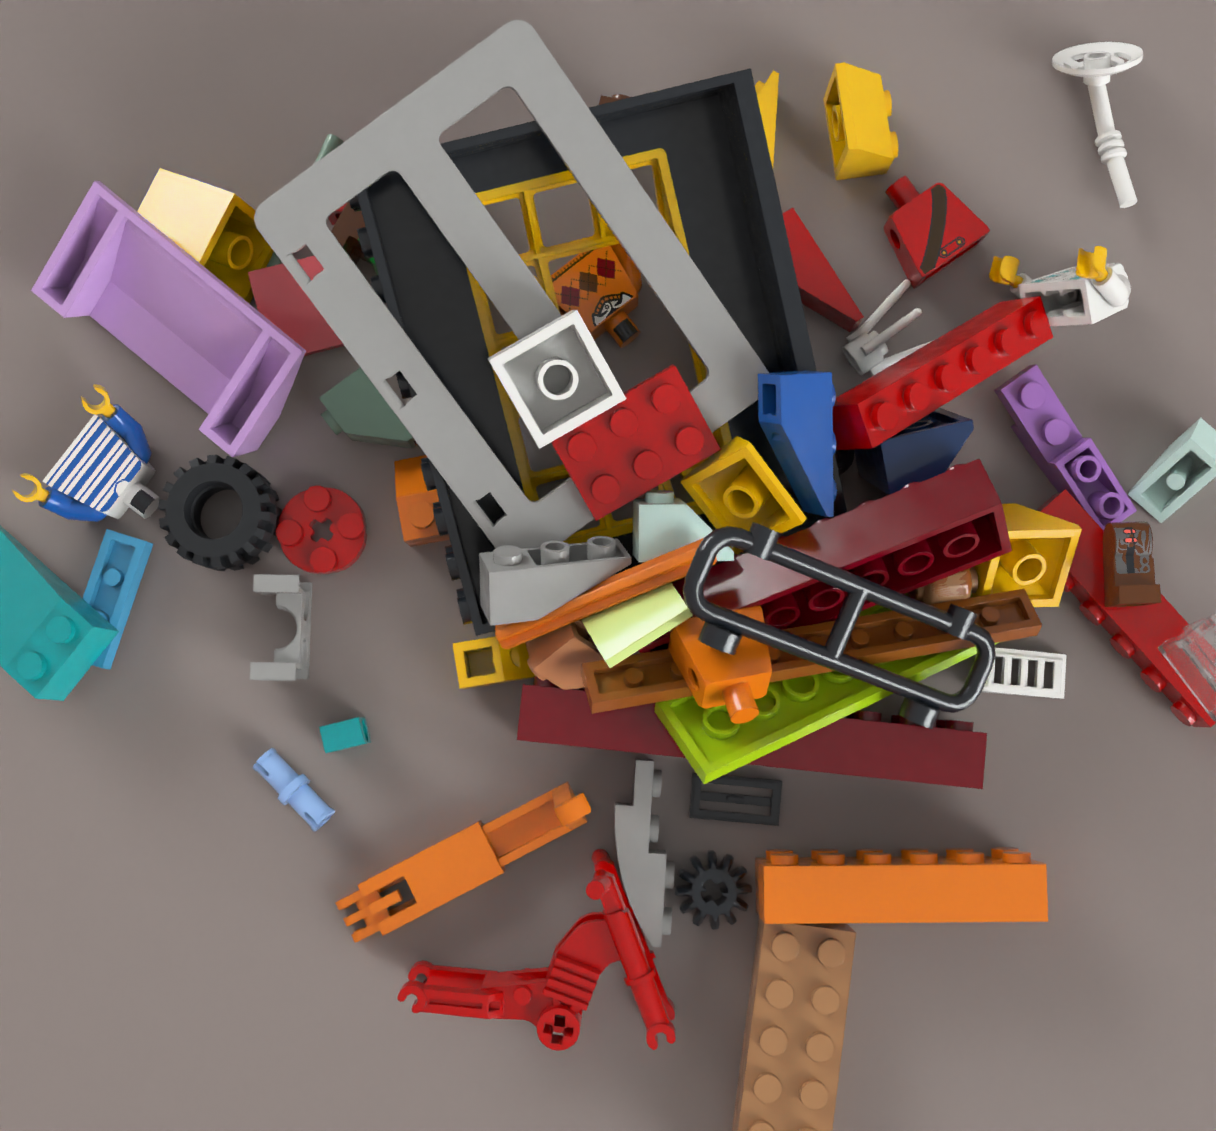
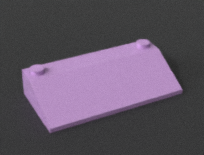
(173, 318)

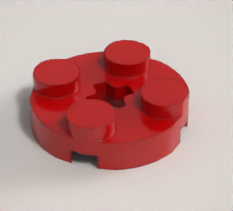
(297, 534)

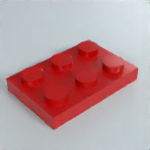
(636, 443)

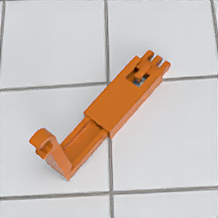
(463, 861)

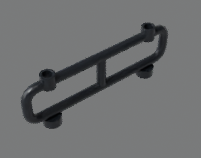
(724, 627)

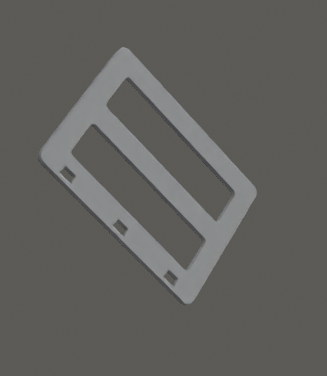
(408, 143)

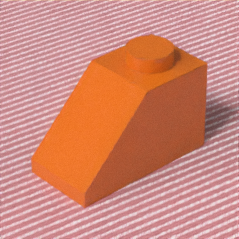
(415, 503)

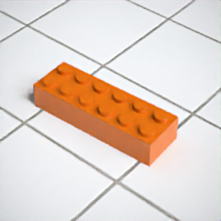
(900, 888)

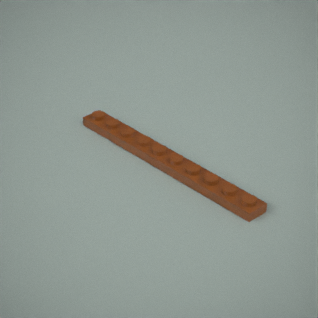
(874, 639)

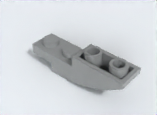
(643, 869)

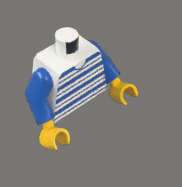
(100, 470)

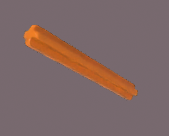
(604, 595)

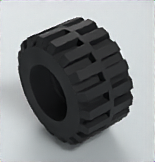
(186, 503)

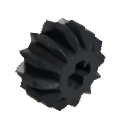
(707, 904)

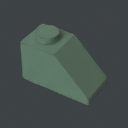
(363, 413)

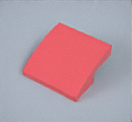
(290, 309)

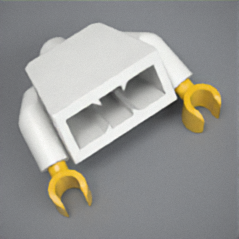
(1074, 294)

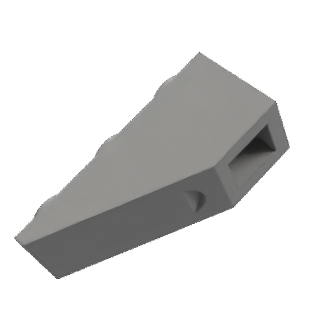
(538, 580)

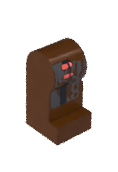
(1129, 565)

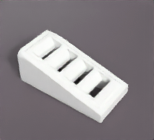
(1021, 688)

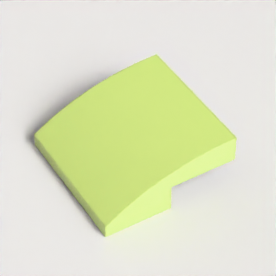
(636, 623)

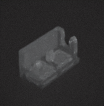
(1194, 660)

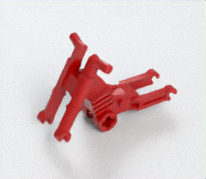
(569, 980)

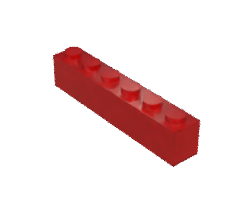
(938, 372)
(1134, 629)

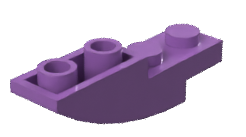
(1060, 449)

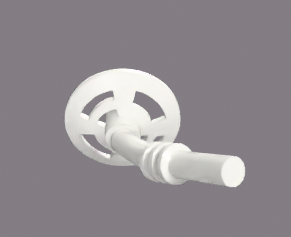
(1096, 73)

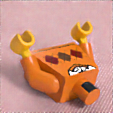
(603, 290)

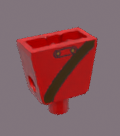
(930, 229)

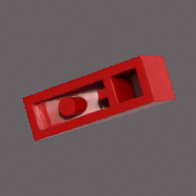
(816, 279)

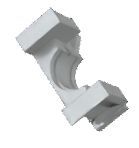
(295, 597)

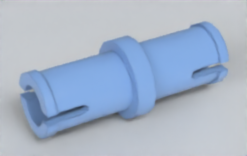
(293, 789)

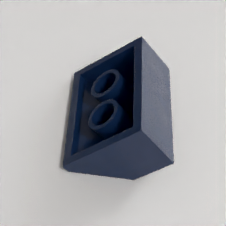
(915, 452)

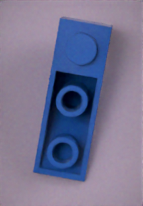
(798, 423)

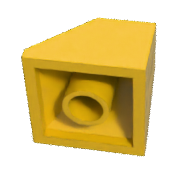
(1038, 559)

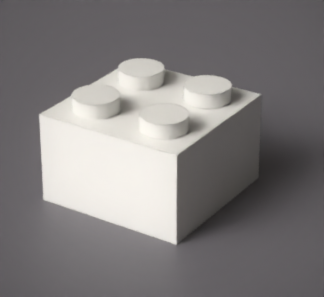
(557, 378)

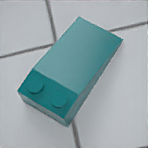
(44, 625)

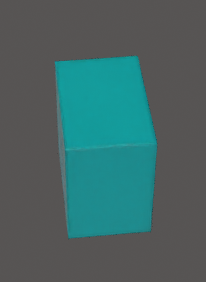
(345, 734)

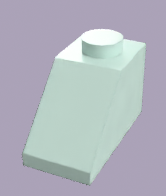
(1178, 472)
(665, 525)

